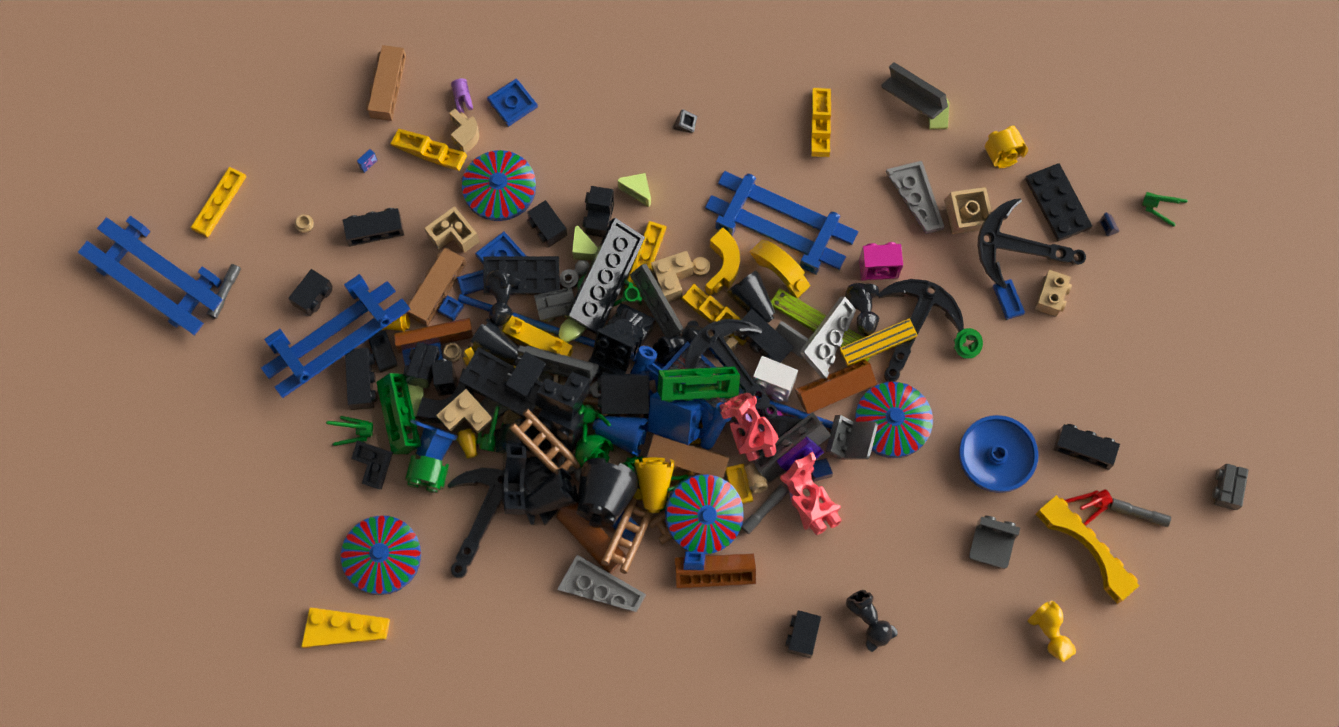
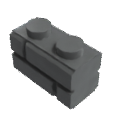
(554, 304)
(1230, 486)

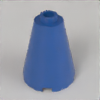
(624, 432)

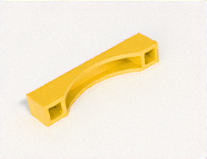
(1116, 579)

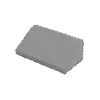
(793, 337)

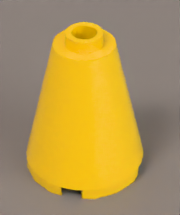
(654, 481)

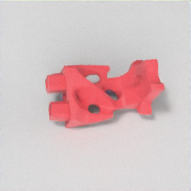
(754, 437)
(811, 511)

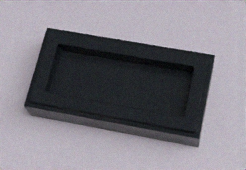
(383, 351)

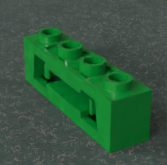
(698, 383)
(398, 413)

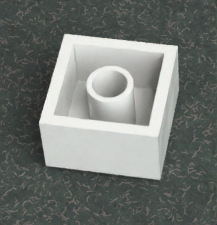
(775, 378)

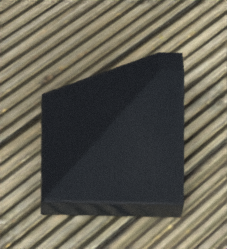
(685, 121)

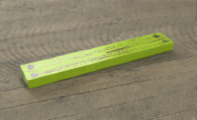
(806, 315)

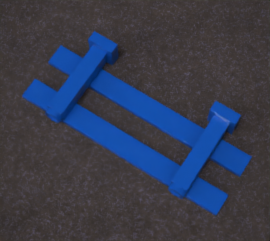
(126, 241)
(817, 251)
(367, 302)

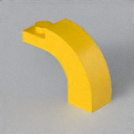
(728, 250)
(782, 264)

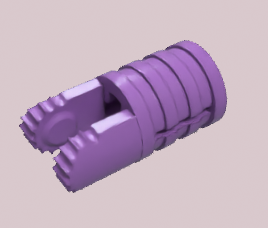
(461, 94)

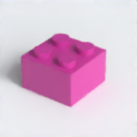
(881, 261)

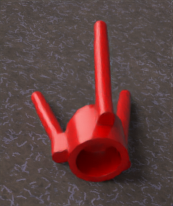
(1099, 500)

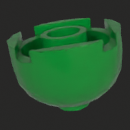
(595, 447)

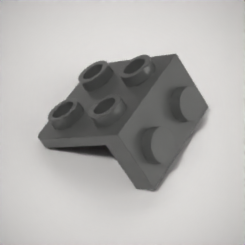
(851, 439)
(993, 542)

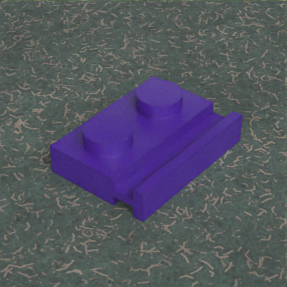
(799, 451)

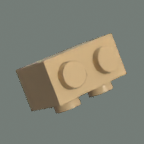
(1053, 292)

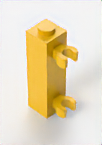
(528, 335)

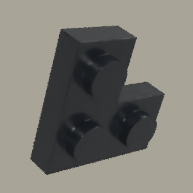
(376, 460)

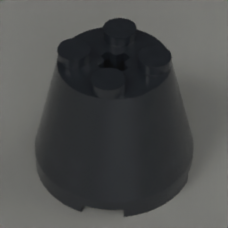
(604, 491)

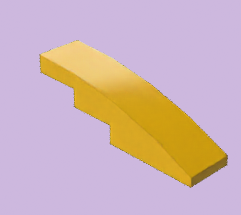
(821, 122)
(429, 150)
(709, 307)

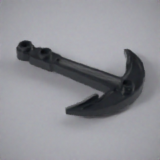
(1003, 241)
(926, 300)
(727, 358)
(491, 503)

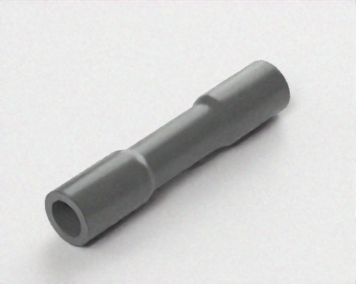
(229, 280)
(774, 498)
(1152, 516)

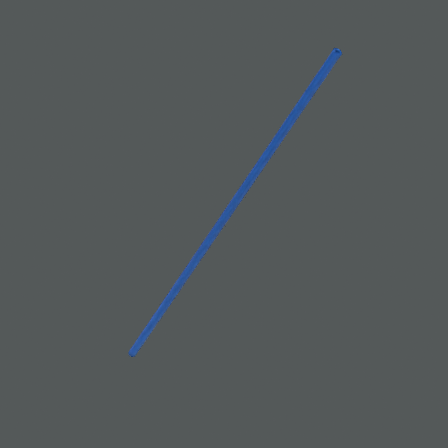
(590, 342)

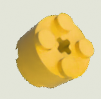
(1005, 147)

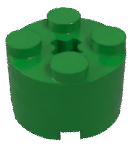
(426, 473)

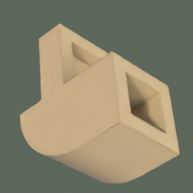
(467, 133)

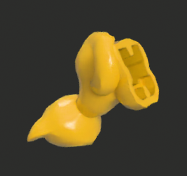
(1049, 619)

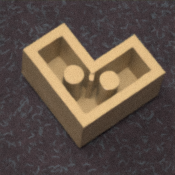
(449, 227)
(669, 272)
(464, 408)

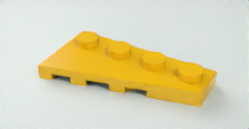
(338, 627)

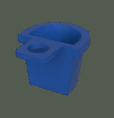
(434, 441)

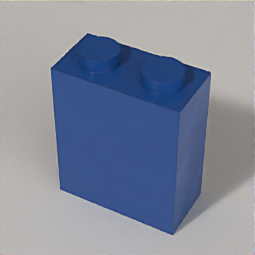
(674, 419)

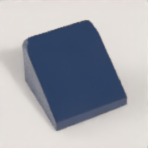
(1108, 224)
(821, 470)

